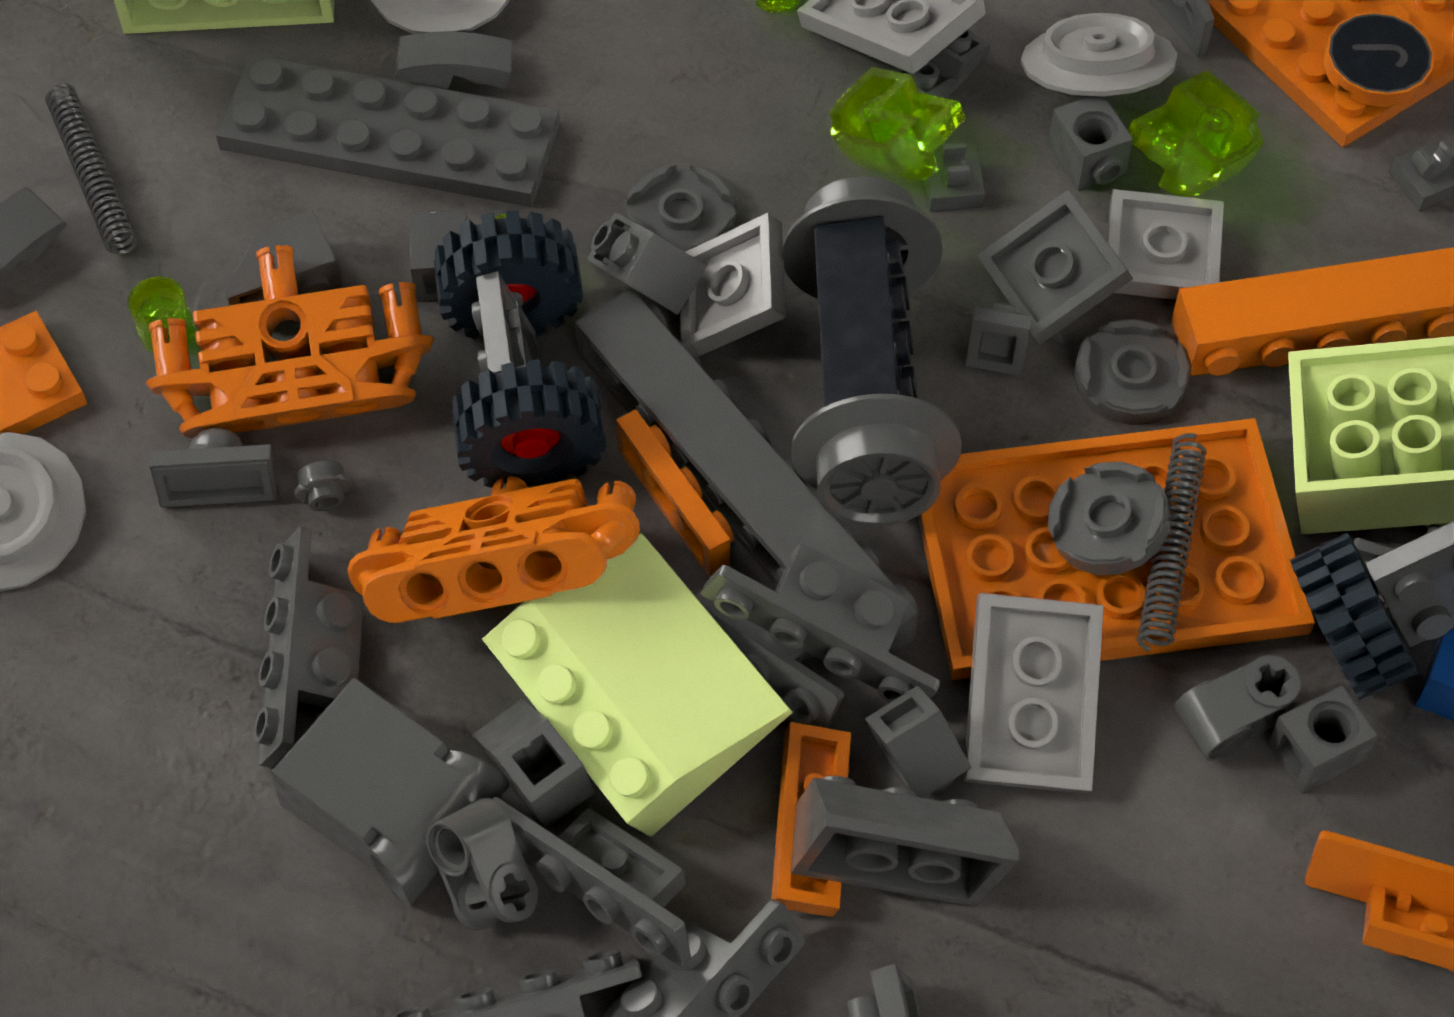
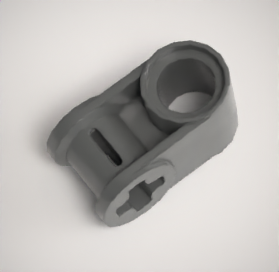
(1230, 709)
(478, 862)

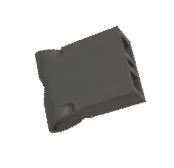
(379, 784)

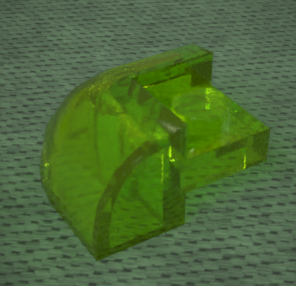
(892, 126)
(1199, 135)

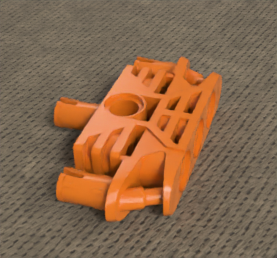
(261, 394)
(494, 550)

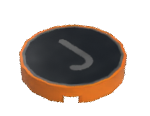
(1378, 58)

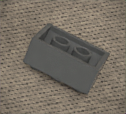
(900, 841)

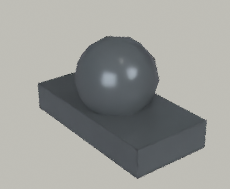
(214, 471)

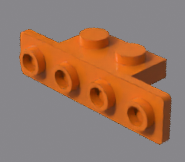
(1404, 895)

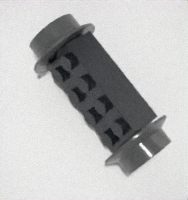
(874, 443)

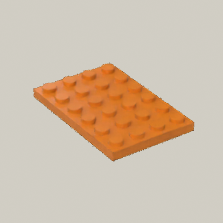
(995, 539)

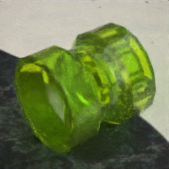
(158, 300)

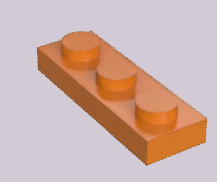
(674, 492)
(806, 755)

